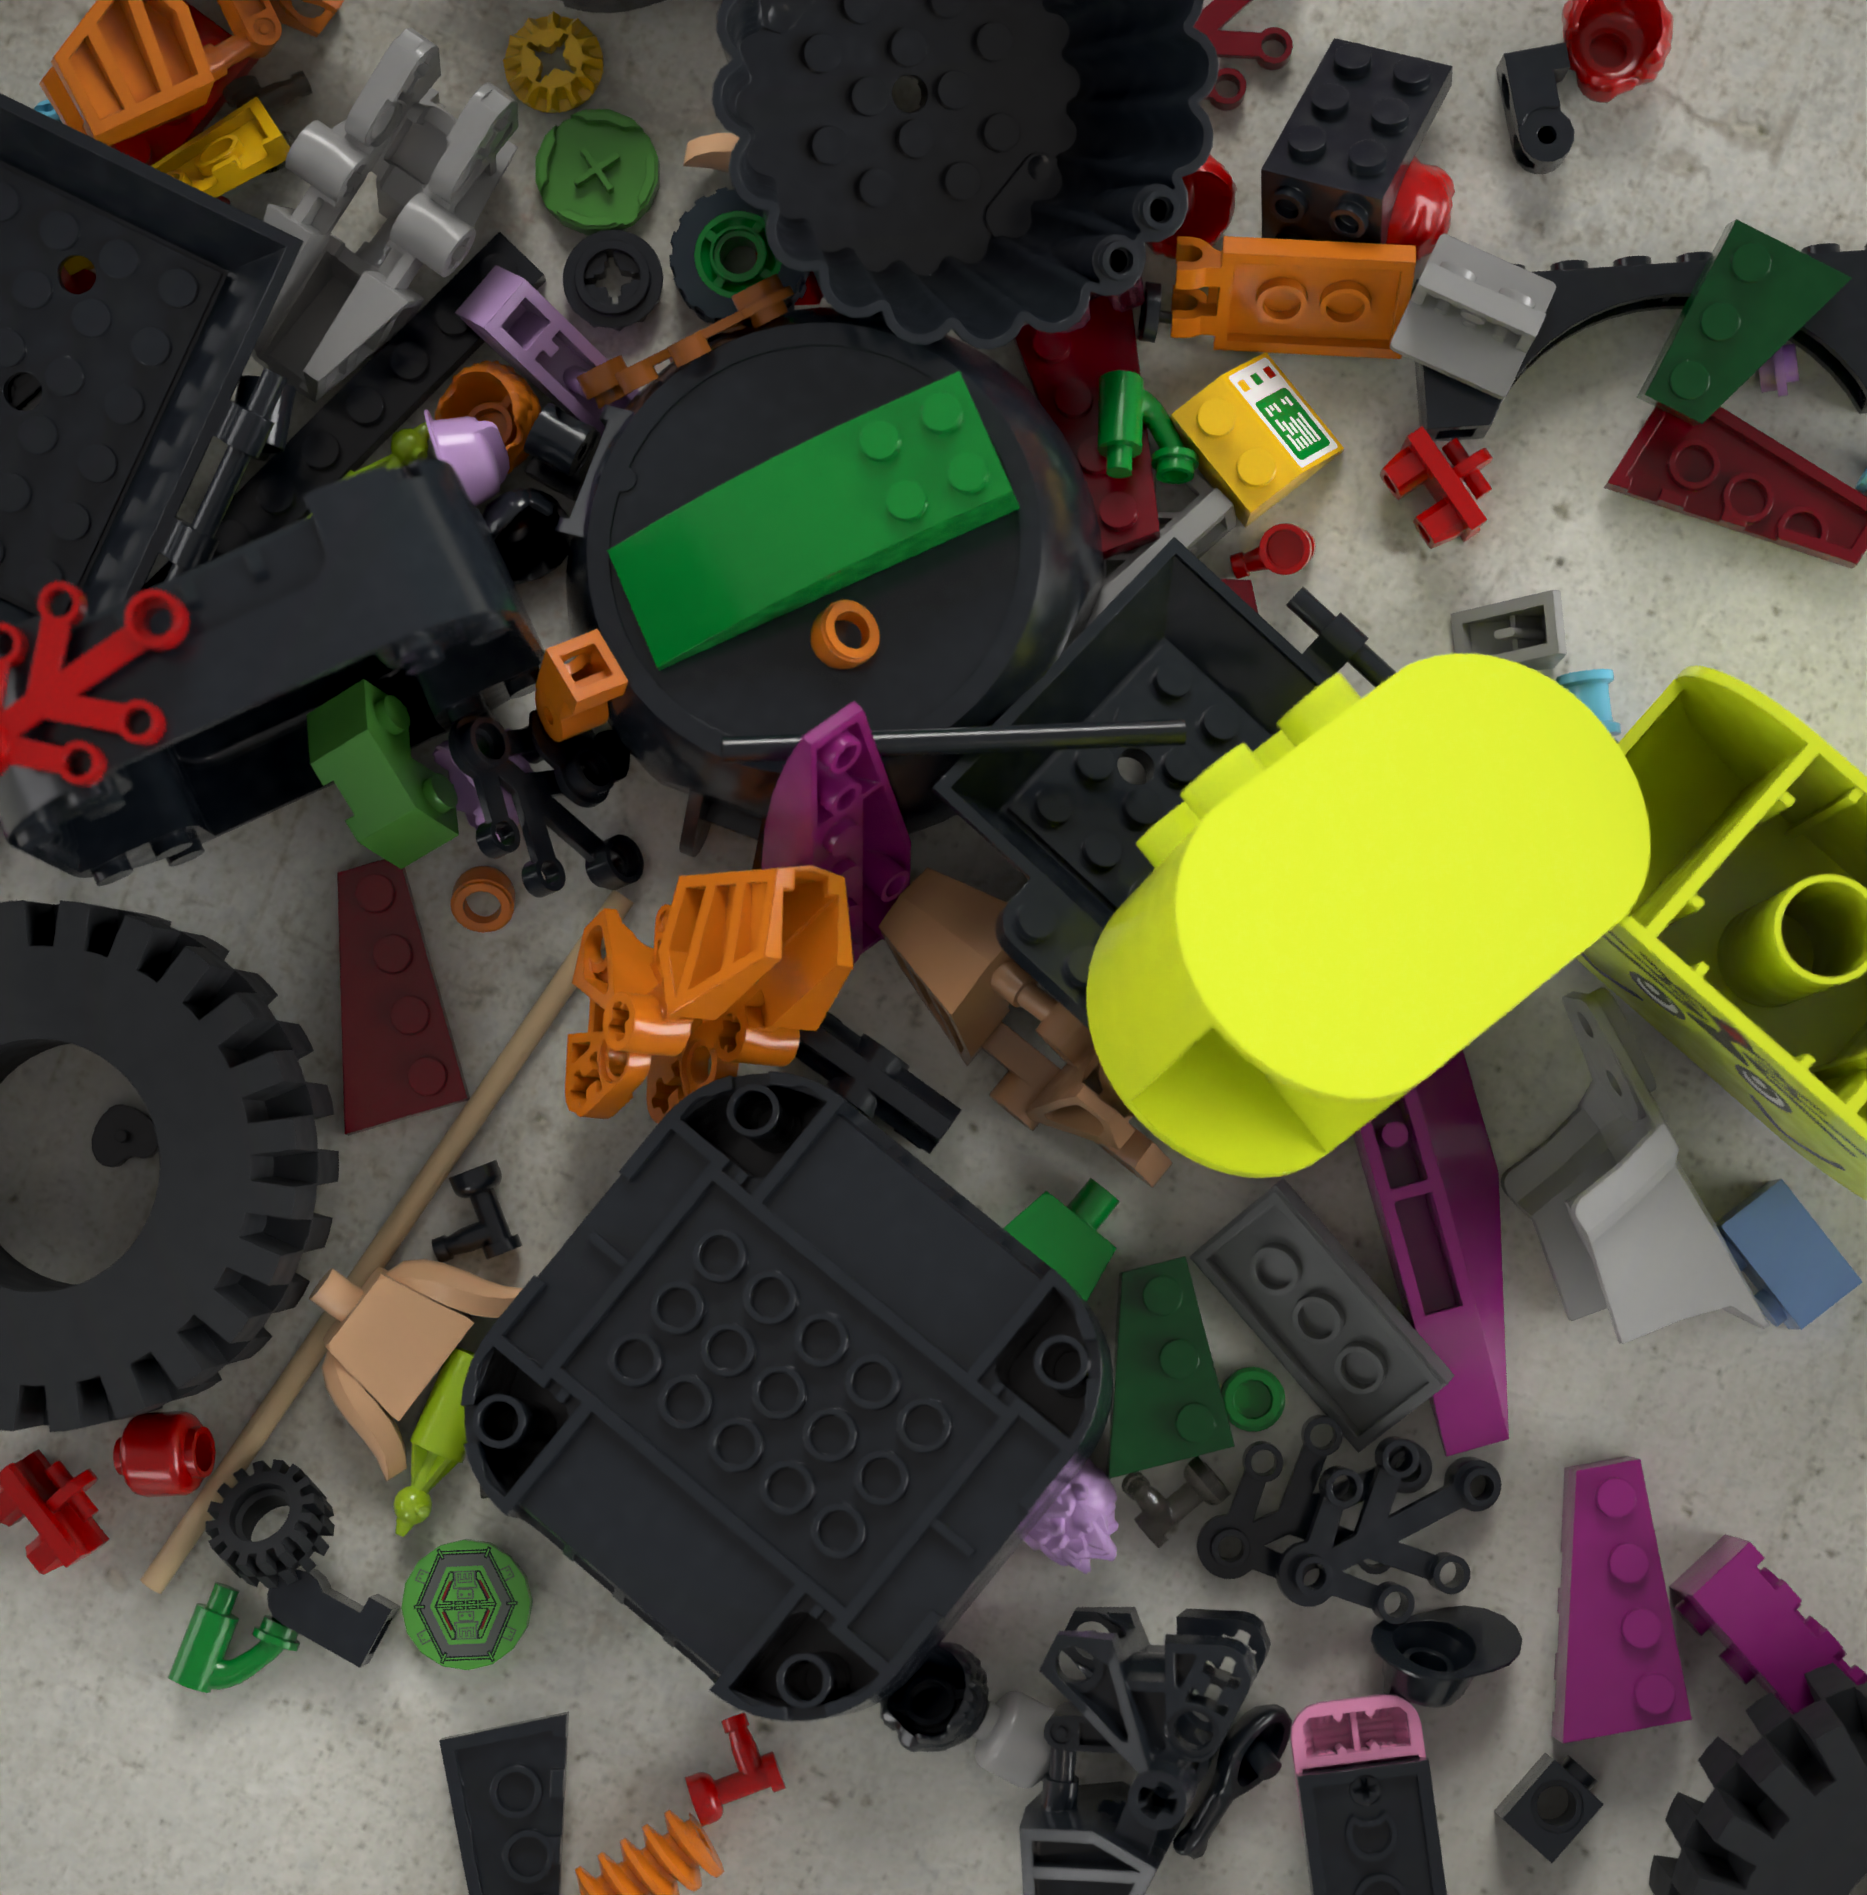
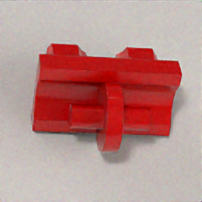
(1454, 509)
(55, 1508)

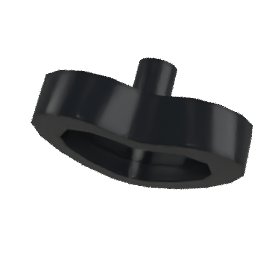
(1151, 314)
(123, 1134)

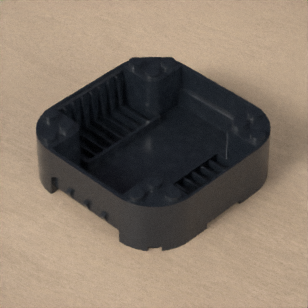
(375, 586)
(787, 1397)

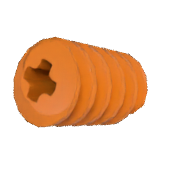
(657, 1865)

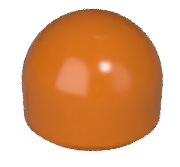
(828, 646)
(486, 880)

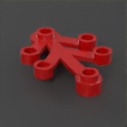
(56, 690)

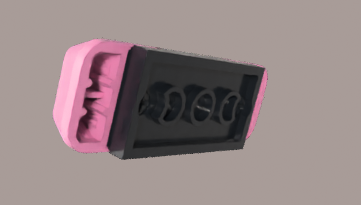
(1366, 1798)

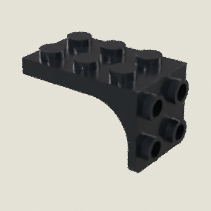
(1350, 144)

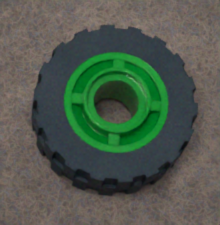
(702, 244)

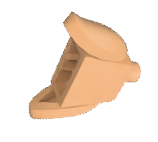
(394, 1341)

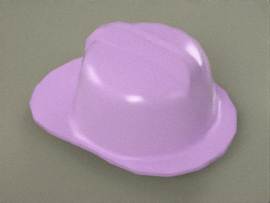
(473, 451)

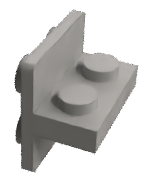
(1473, 316)

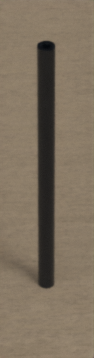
(977, 739)

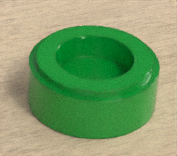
(1253, 1399)

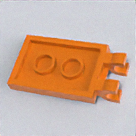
(1292, 295)

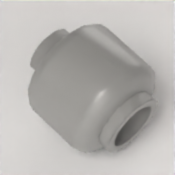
(1013, 1739)

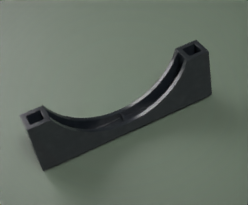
(1632, 285)

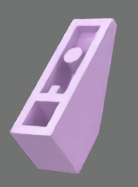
(536, 341)

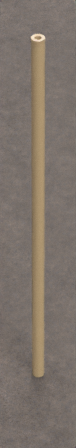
(376, 1255)

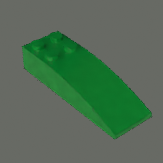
(814, 521)

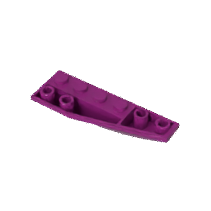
(842, 816)
(1442, 1235)

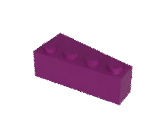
(1757, 1622)
(1616, 1627)

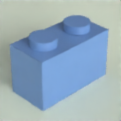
(1786, 1256)

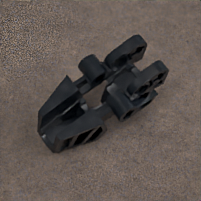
(1145, 1709)

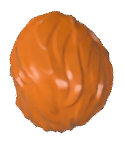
(494, 395)

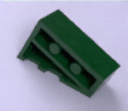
(1735, 320)
(1163, 1374)

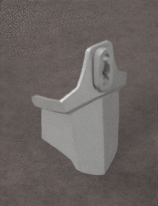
(1615, 1200)

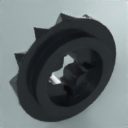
(590, 263)

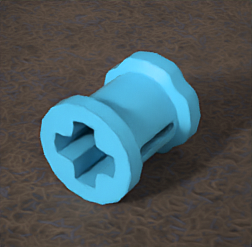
(1593, 690)

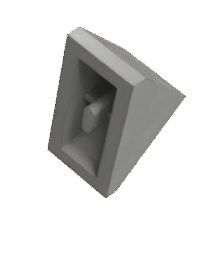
(1516, 630)

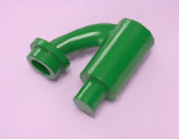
(1121, 415)
(206, 1640)

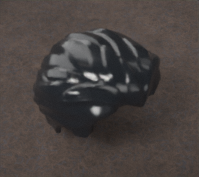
(940, 1701)

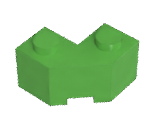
(366, 750)

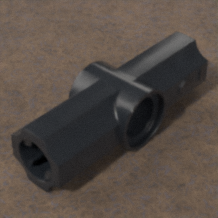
(876, 1082)

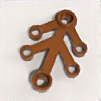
(615, 380)

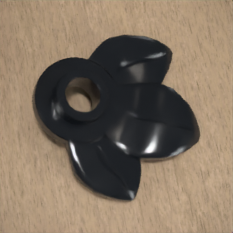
(582, 764)

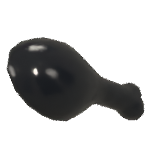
(1244, 1760)

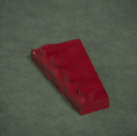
(1066, 383)
(1743, 483)
(392, 1013)

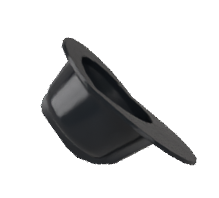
(1441, 1652)

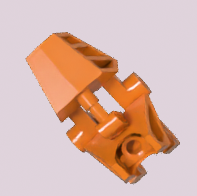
(145, 65)
(699, 989)

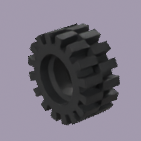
(253, 1499)

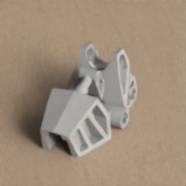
(429, 187)

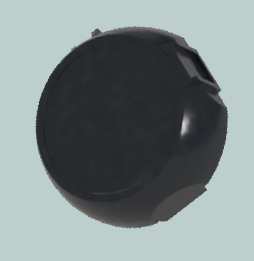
(956, 623)

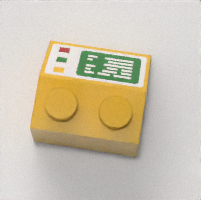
(1255, 436)

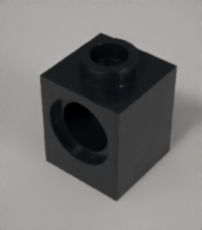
(1550, 1835)

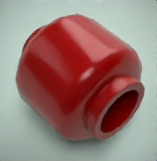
(164, 1454)

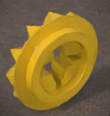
(559, 89)

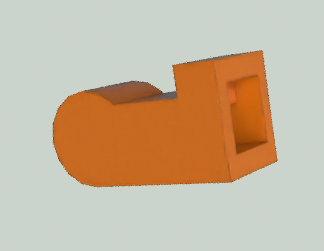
(576, 694)

